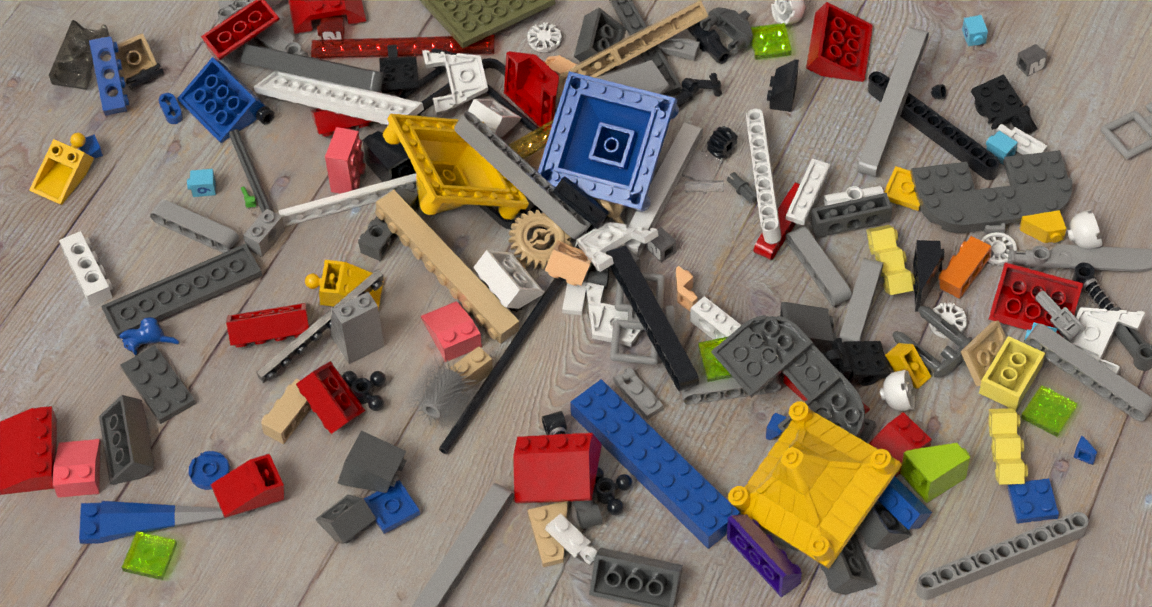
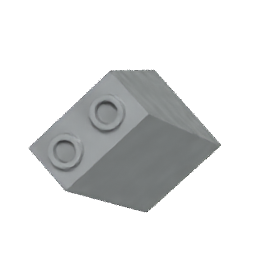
(357, 328)

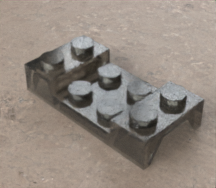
(74, 58)

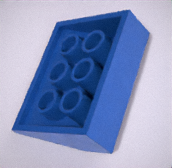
(220, 100)

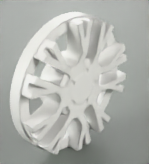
(544, 37)
(999, 247)
(950, 317)

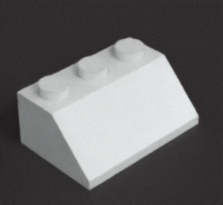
(507, 279)

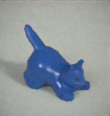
(147, 334)

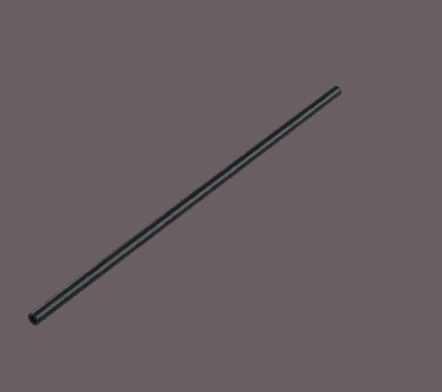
(503, 361)

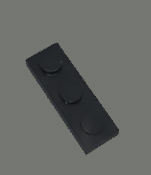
(581, 202)

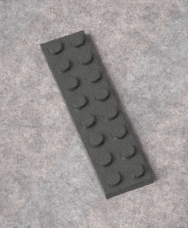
(182, 289)

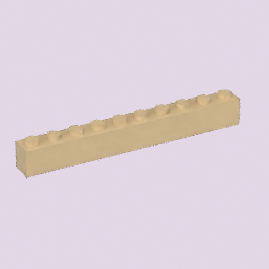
(447, 267)

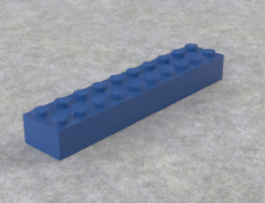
(654, 463)

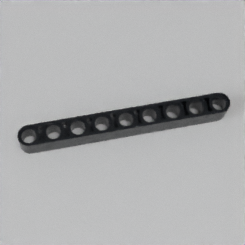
(940, 130)
(653, 319)

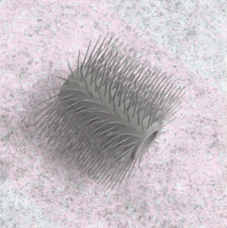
(442, 393)

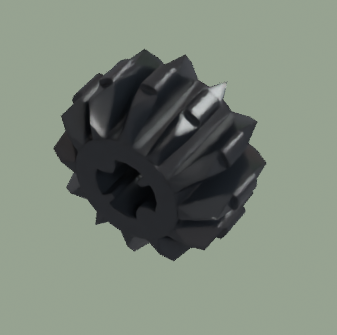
(722, 142)

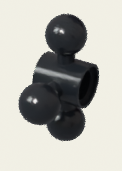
(377, 379)
(622, 482)

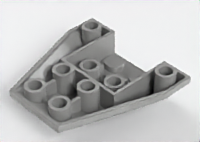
(640, 76)

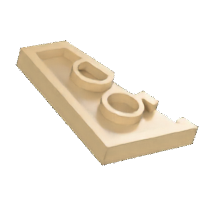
(982, 349)
(549, 549)

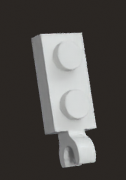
(1026, 143)
(571, 538)

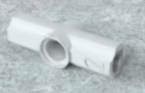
(851, 194)

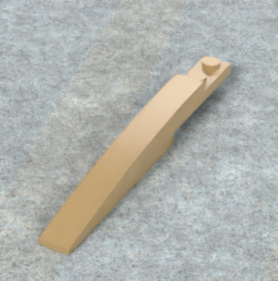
(637, 43)

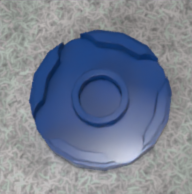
(207, 469)

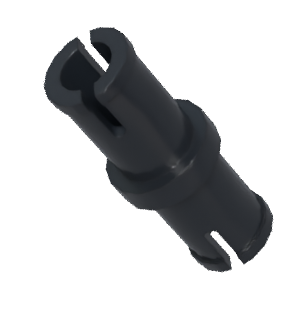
(144, 76)

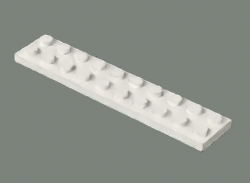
(336, 97)

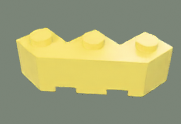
(884, 247)
(1007, 446)

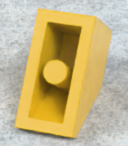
(1044, 226)
(907, 358)

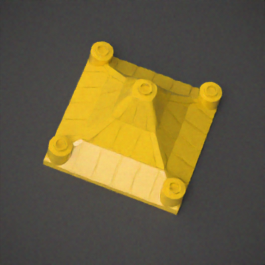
(449, 168)
(815, 485)

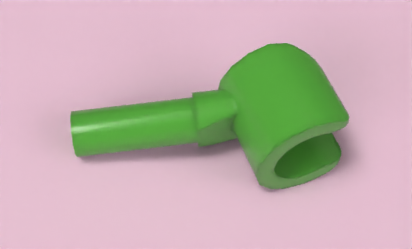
(250, 201)

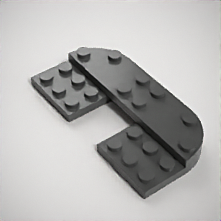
(950, 199)
(777, 345)

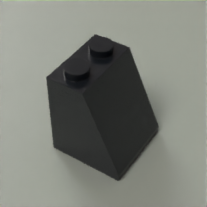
(386, 159)

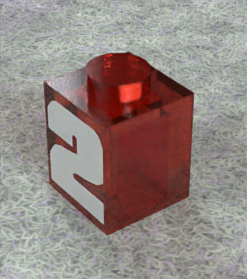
(331, 28)

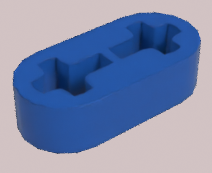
(167, 109)

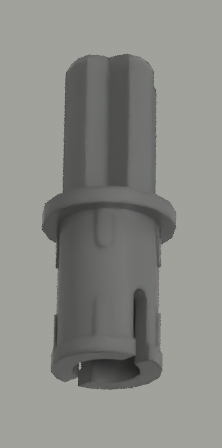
(742, 187)

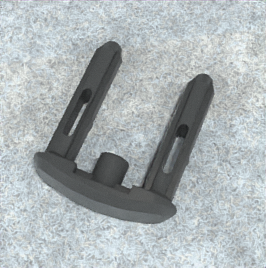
(952, 357)

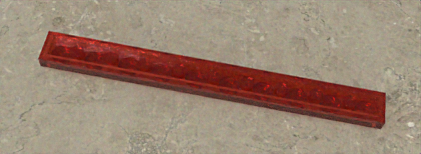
(405, 46)

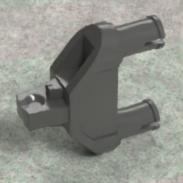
(732, 24)

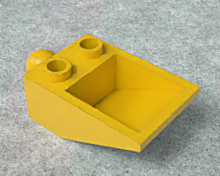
(61, 171)
(346, 278)

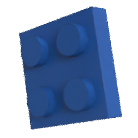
(1033, 501)
(392, 508)

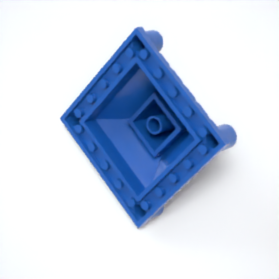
(607, 139)

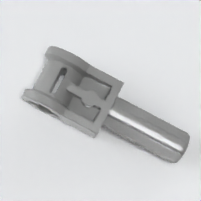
(1062, 319)

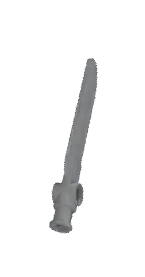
(275, 37)
(1071, 255)

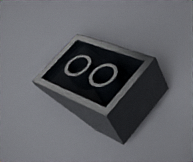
(926, 266)

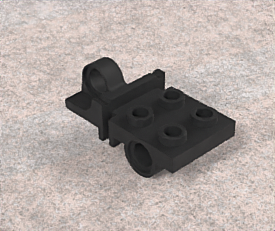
(398, 72)
(1002, 105)
(859, 360)

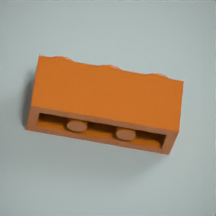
(964, 267)

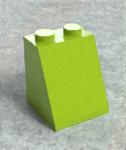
(935, 469)

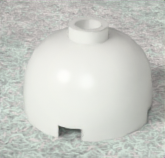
(788, 11)
(1084, 230)
(898, 391)

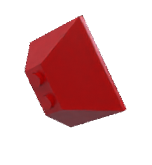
(306, 10)
(531, 86)

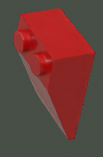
(899, 436)

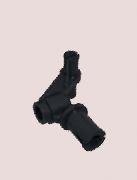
(691, 86)

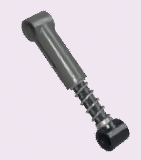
(1128, 337)
(587, 511)

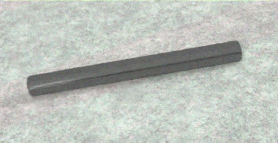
(250, 171)

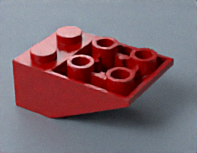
(249, 486)

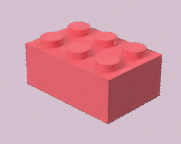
(345, 161)

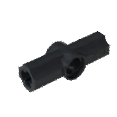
(710, 42)

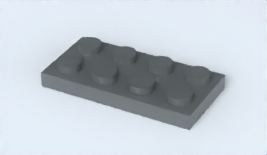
(157, 384)

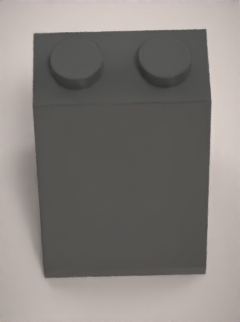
(813, 322)
(372, 464)

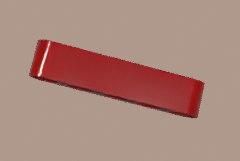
(770, 250)

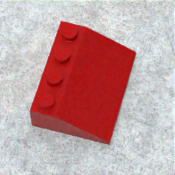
(839, 44)
(1016, 295)
(28, 451)
(555, 467)

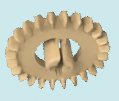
(535, 248)

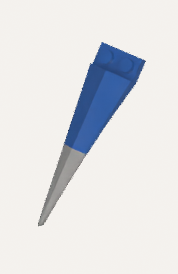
(118, 520)

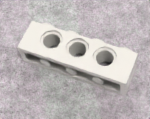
(86, 269)
(712, 319)

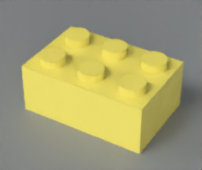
(1011, 373)

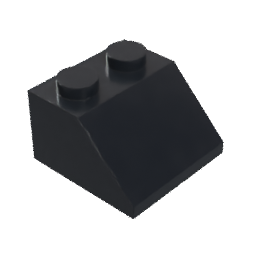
(783, 87)

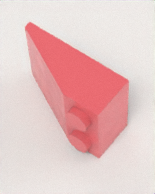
(452, 331)
(77, 468)

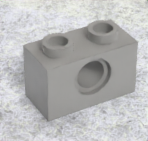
(264, 232)

